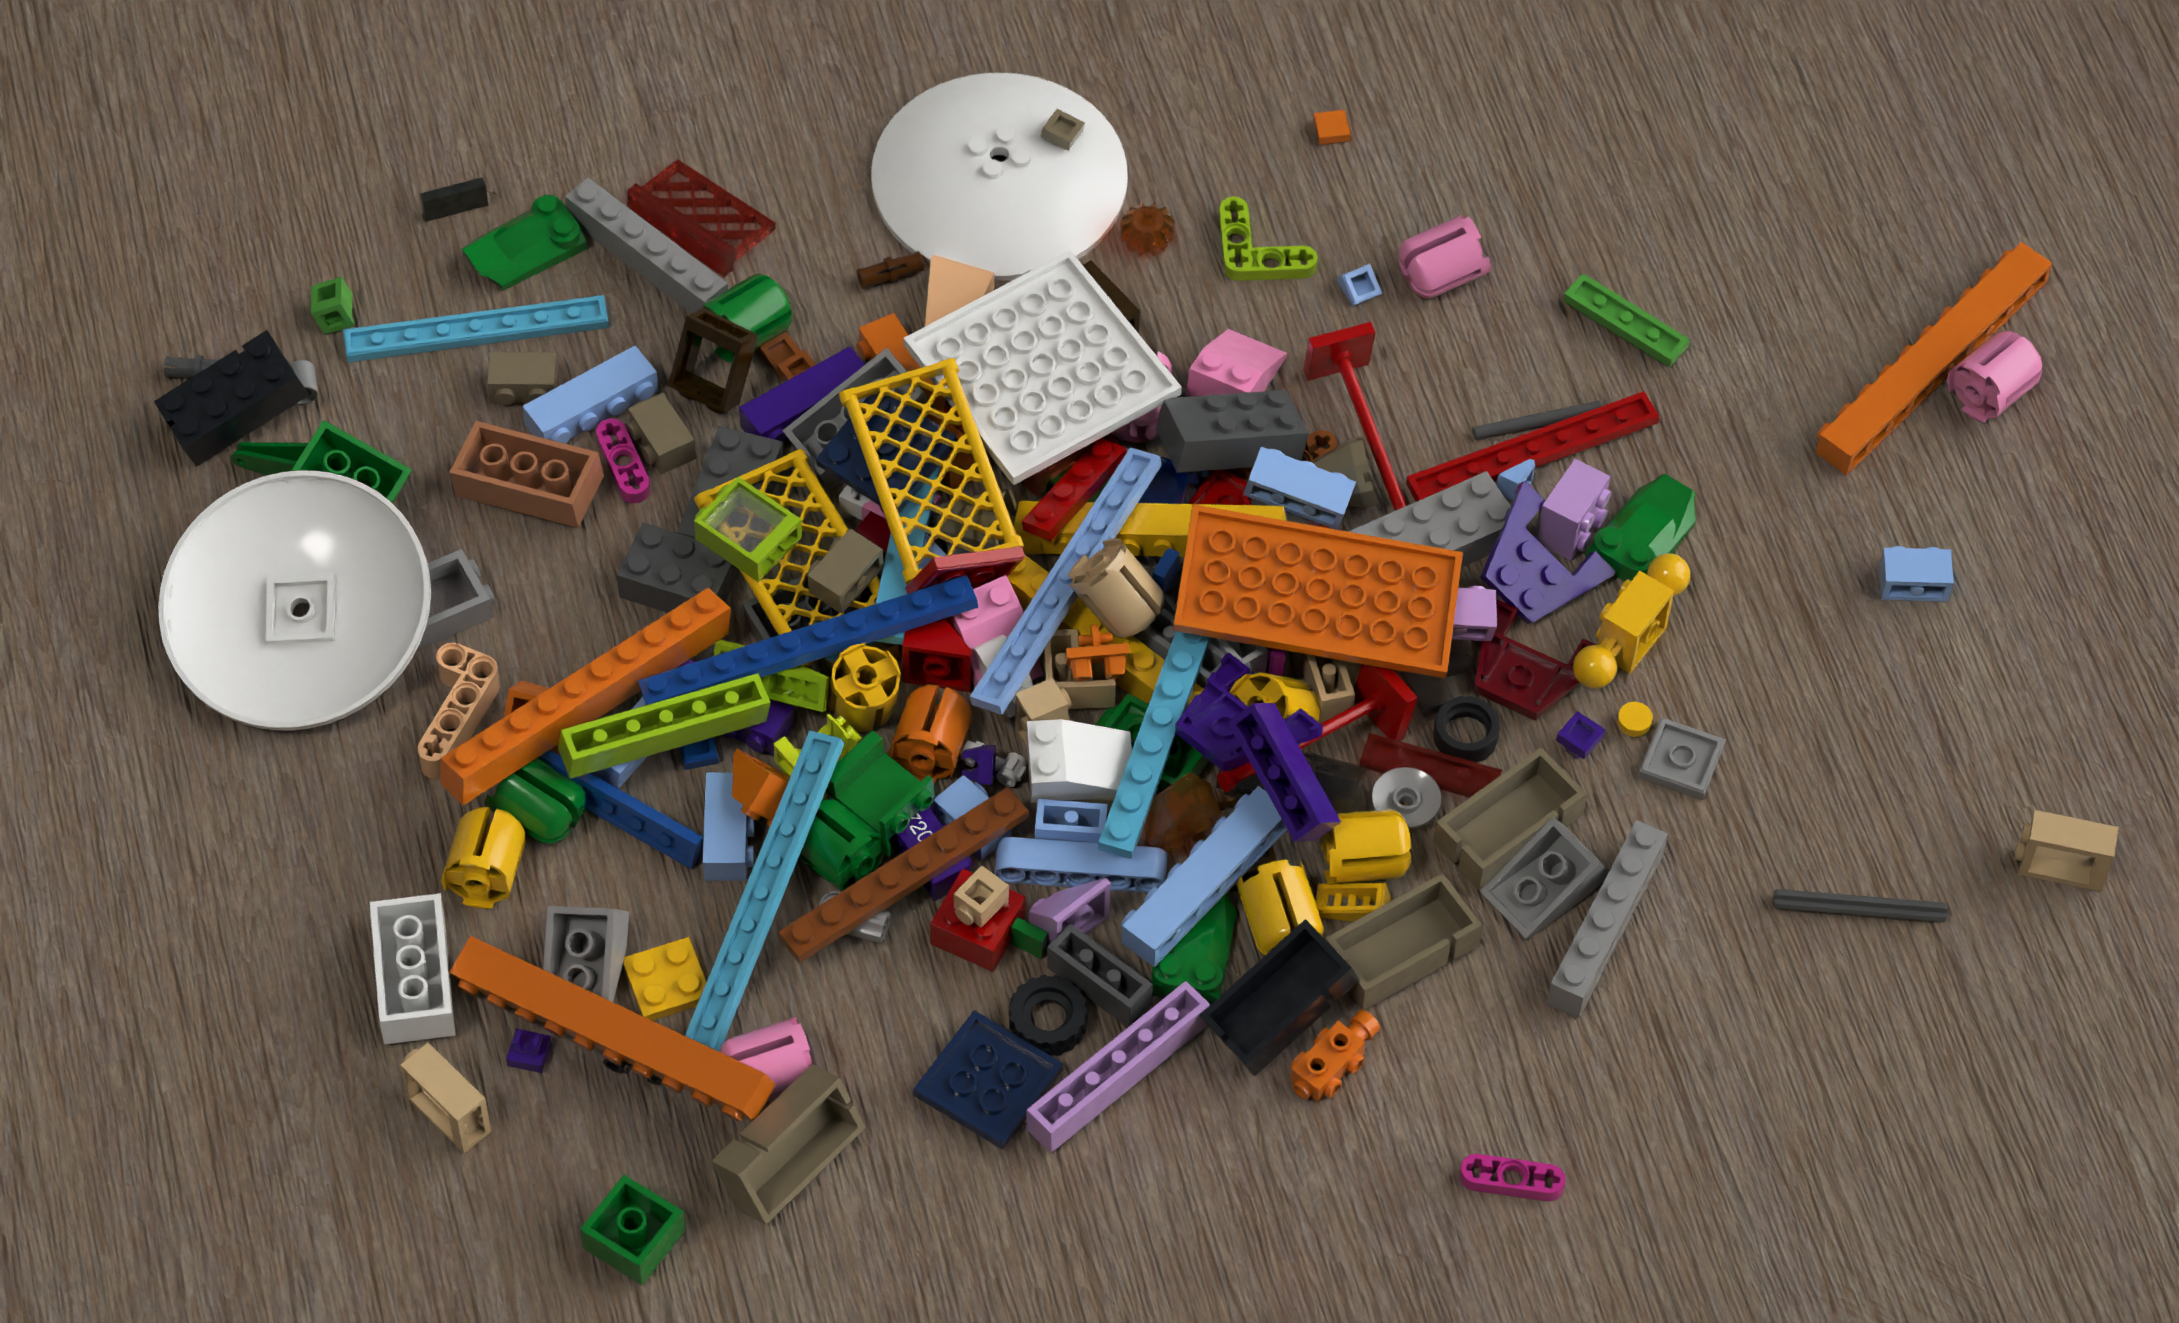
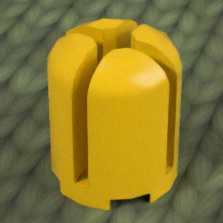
(864, 686)
(1286, 693)
(1367, 847)
(484, 856)
(1278, 903)

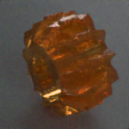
(1147, 228)

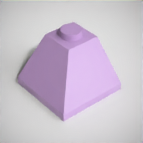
(1081, 905)

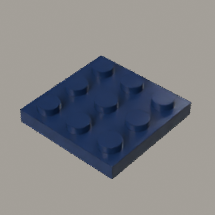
(846, 461)
(987, 1079)

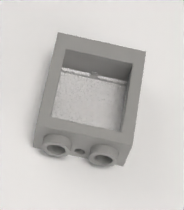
(456, 597)

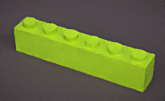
(663, 725)

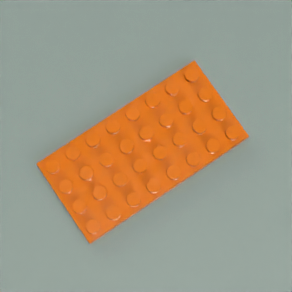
(1318, 591)

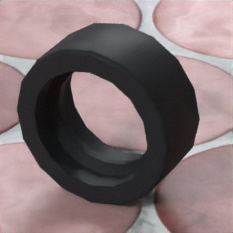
(1466, 707)

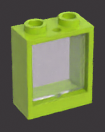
(747, 528)

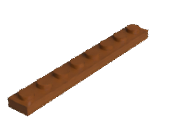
(903, 875)

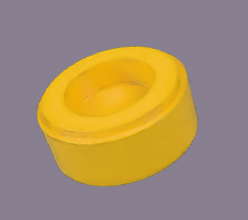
(1634, 719)

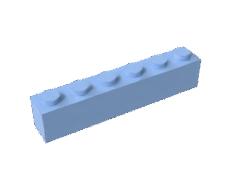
(1203, 878)

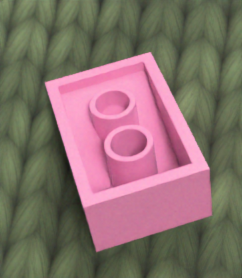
(1233, 366)
(996, 615)

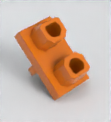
(1113, 656)

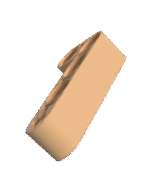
(453, 714)

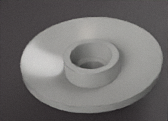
(1408, 786)

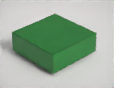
(1029, 938)

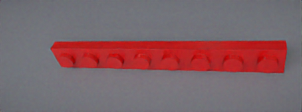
(1540, 445)

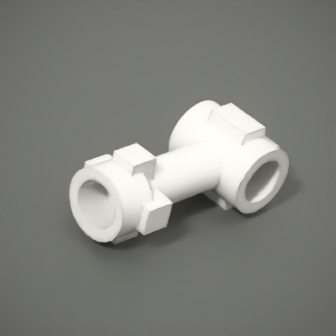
(1009, 769)

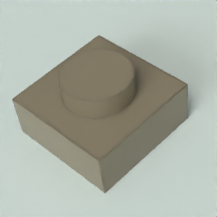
(1062, 129)

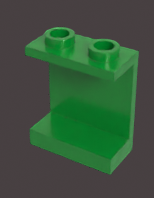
(879, 787)

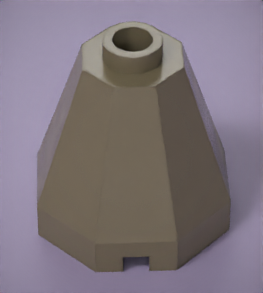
(1352, 461)
(982, 517)

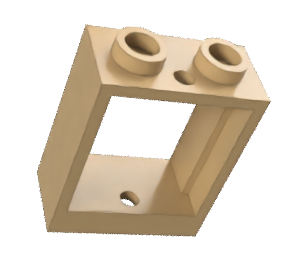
(2066, 850)
(445, 1097)

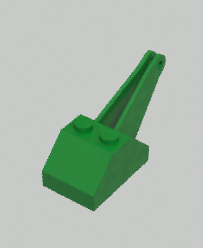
(330, 452)

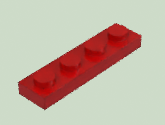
(1074, 489)

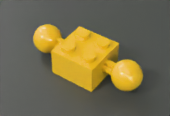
(1632, 621)

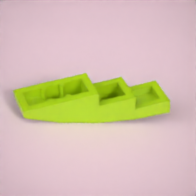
(792, 686)

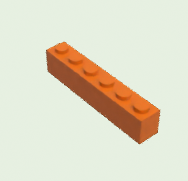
(890, 334)

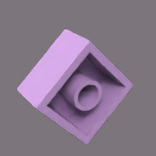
(1574, 510)

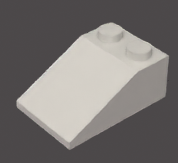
(1075, 760)

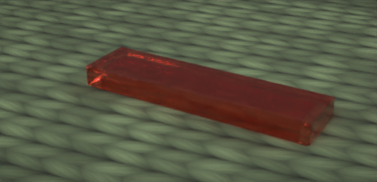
(1448, 771)

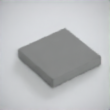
(1681, 758)

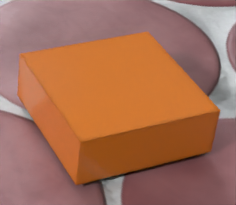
(1331, 127)

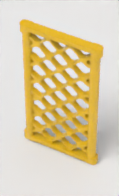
(949, 369)
(823, 503)

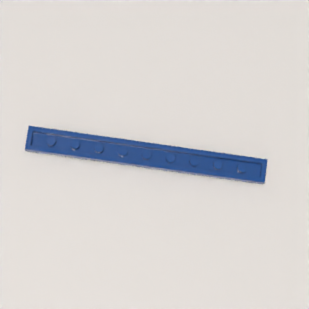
(815, 640)

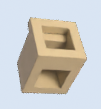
(980, 888)

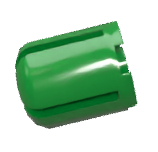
(756, 305)
(541, 800)
(842, 845)

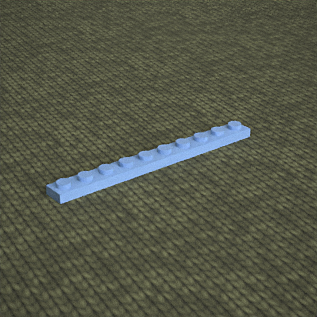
(1055, 595)

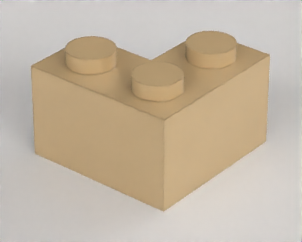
(1331, 682)
(1085, 694)
(1039, 703)

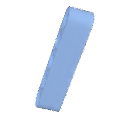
(1078, 863)

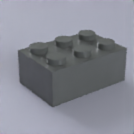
(670, 569)

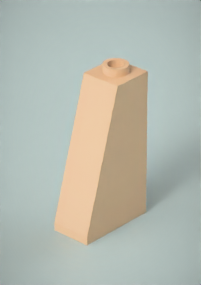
(954, 286)

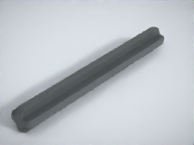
(1860, 905)

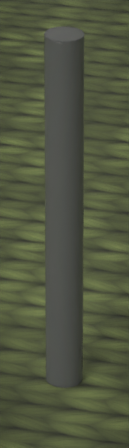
(1531, 421)

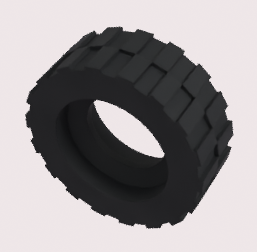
(1055, 990)

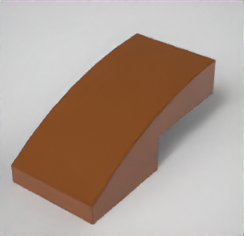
(785, 357)

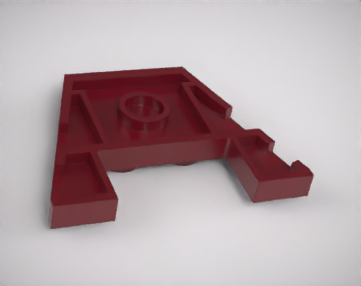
(1520, 675)

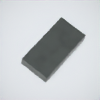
(454, 199)

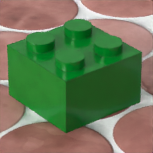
(632, 1229)

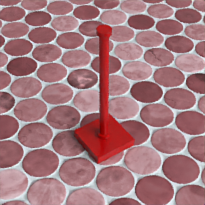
(1341, 353)
(1377, 694)

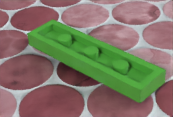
(1626, 320)

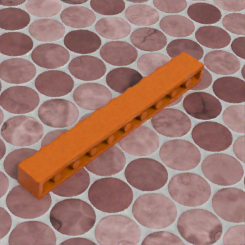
(1928, 362)
(583, 696)
(612, 1029)

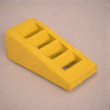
(1353, 891)

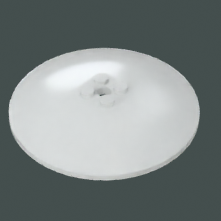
(1008, 216)
(282, 545)

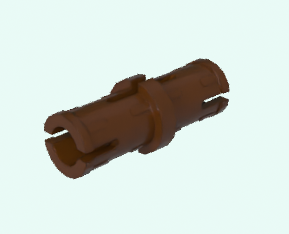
(869, 275)

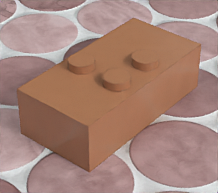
(526, 474)

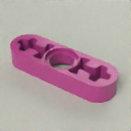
(622, 473)
(1499, 1186)

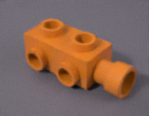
(1333, 1059)

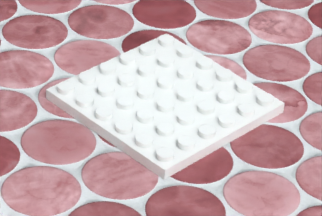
(1045, 366)

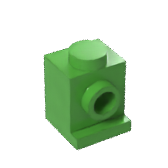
(332, 305)

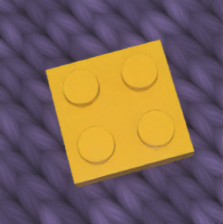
(665, 979)

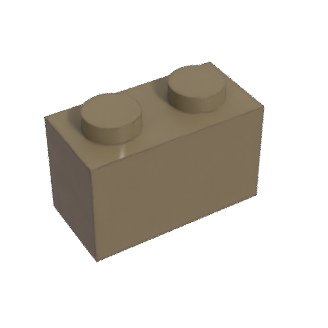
(521, 376)
(661, 434)
(845, 570)

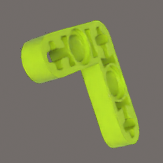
(1252, 257)

